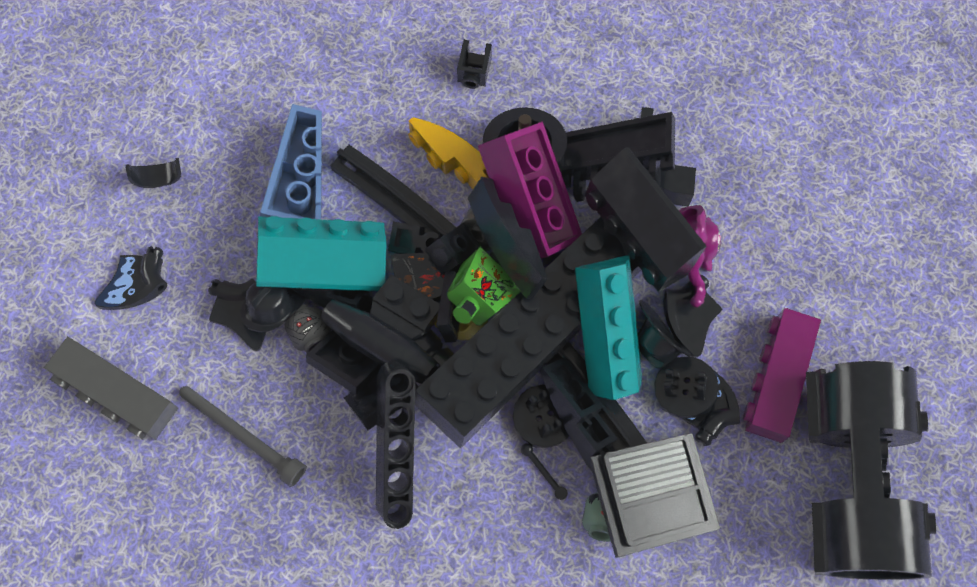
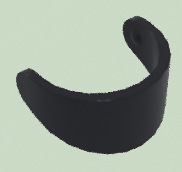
(154, 175)

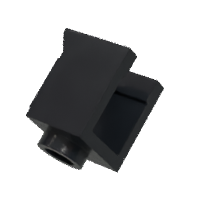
(472, 77)

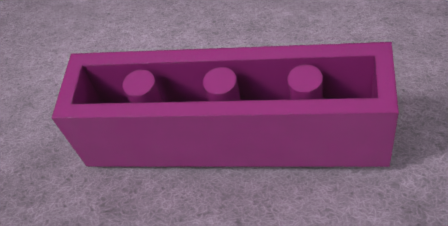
(782, 375)

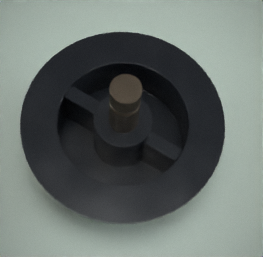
(521, 118)

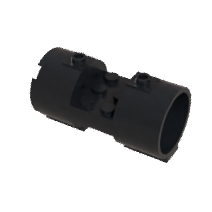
(871, 534)

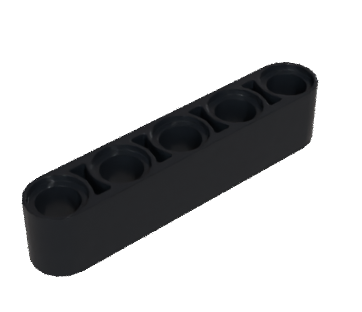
(401, 458)

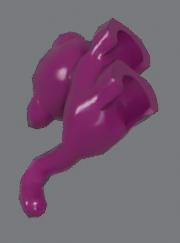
(710, 235)

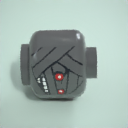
(306, 328)

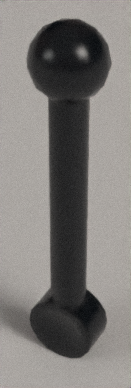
(560, 492)

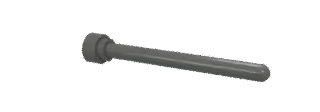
(289, 469)

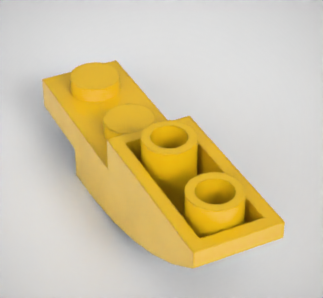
(447, 151)

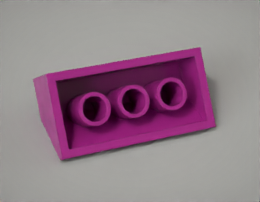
(532, 183)

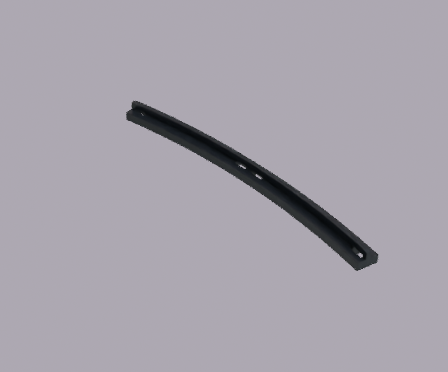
(413, 210)

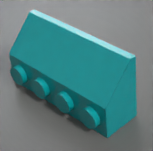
(320, 254)
(609, 328)

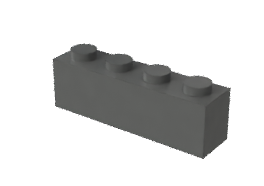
(111, 388)

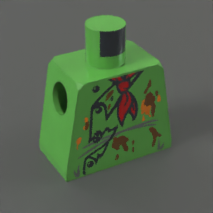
(480, 289)

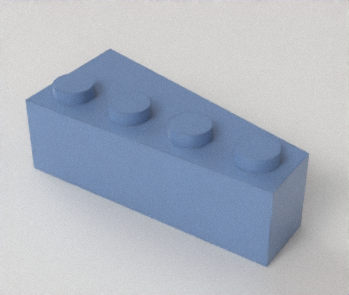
(297, 171)

